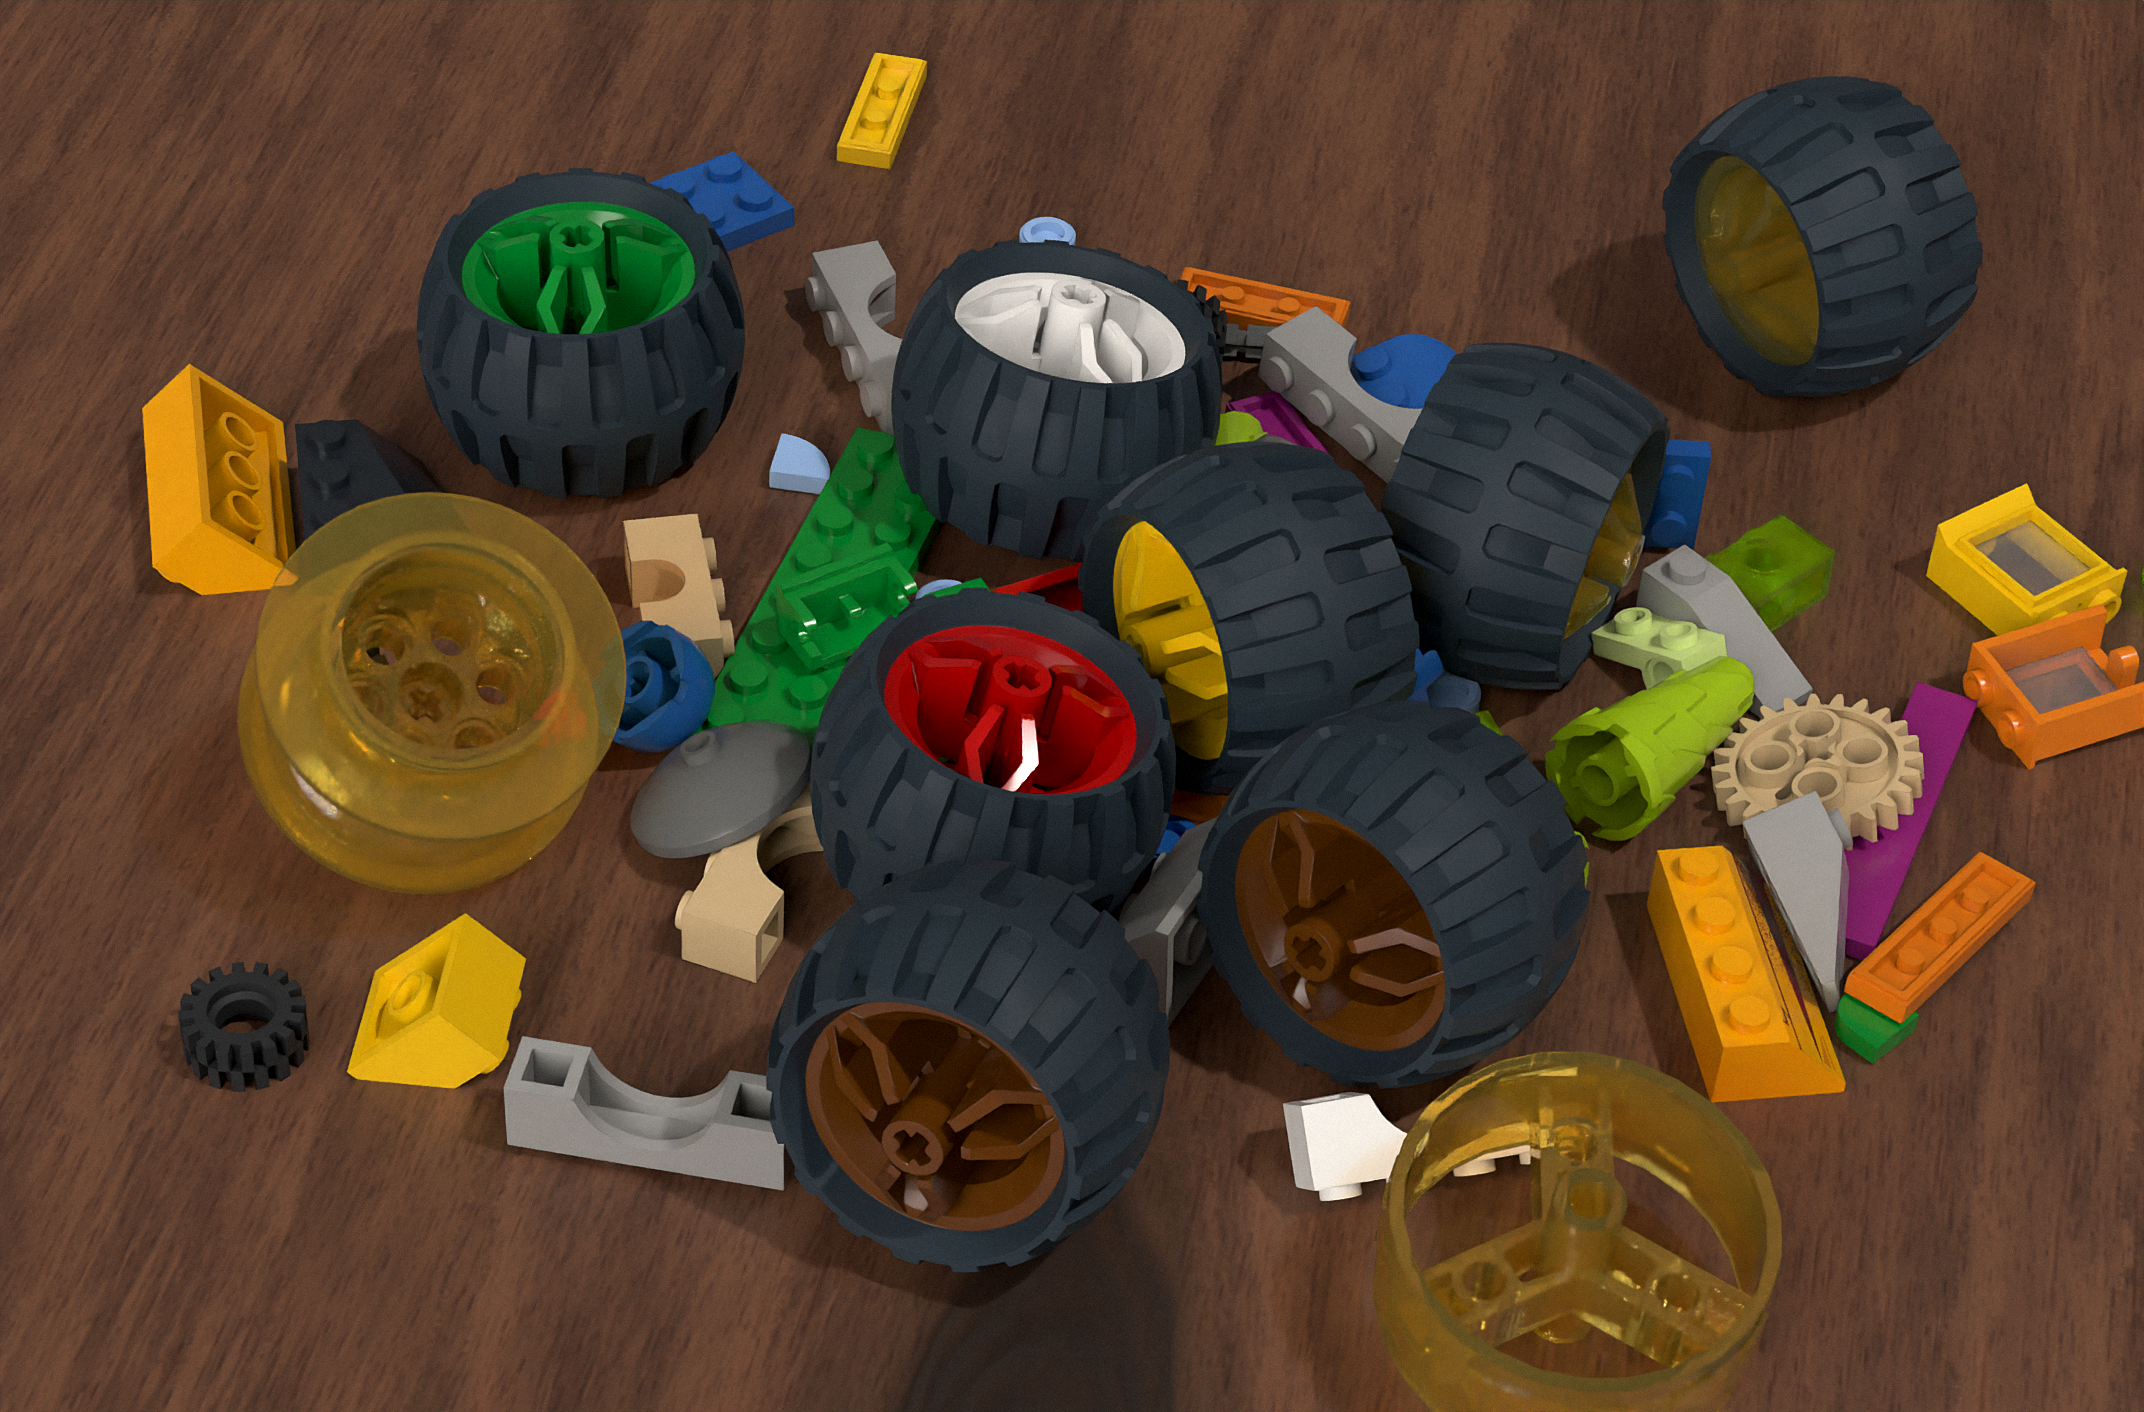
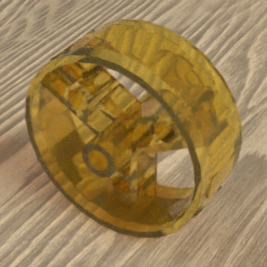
(1575, 1118)

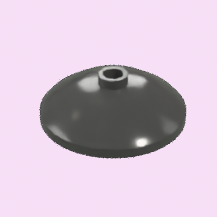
(720, 788)

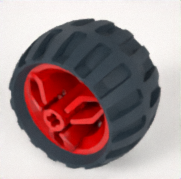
(1015, 701)

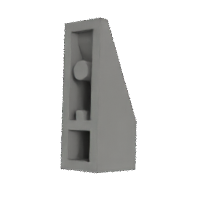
(1696, 591)
(1808, 876)

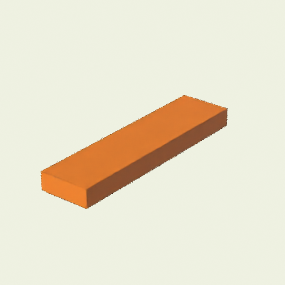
(1939, 937)

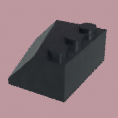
(350, 466)

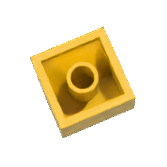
(440, 1009)

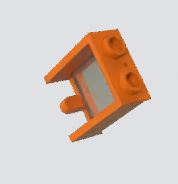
(2055, 686)

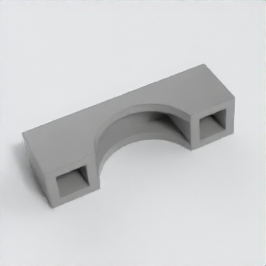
(856, 298)
(1310, 368)
(572, 1105)

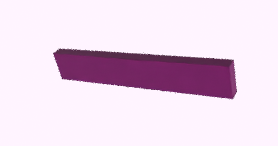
(1882, 867)

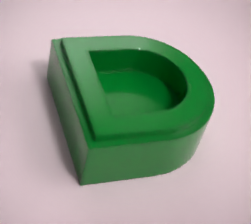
(1869, 1030)

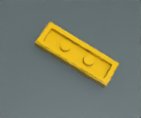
(882, 111)

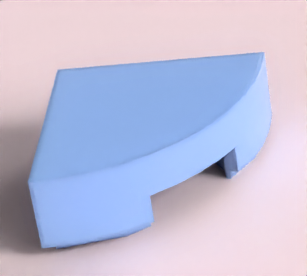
(798, 466)

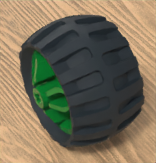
(580, 332)

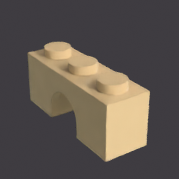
(672, 583)

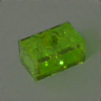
(1778, 569)

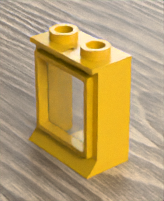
(2019, 565)

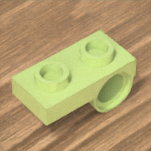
(1656, 644)

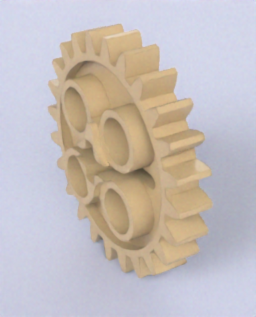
(1842, 752)

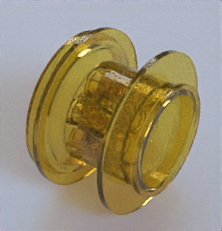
(393, 793)

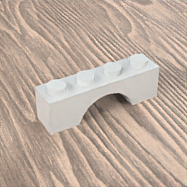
(1348, 1141)

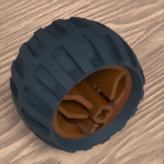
(1393, 893)
(968, 1065)

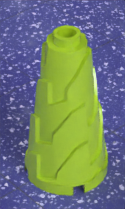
(1642, 750)

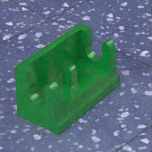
(839, 604)

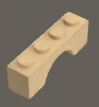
(736, 911)

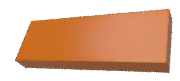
(1262, 303)

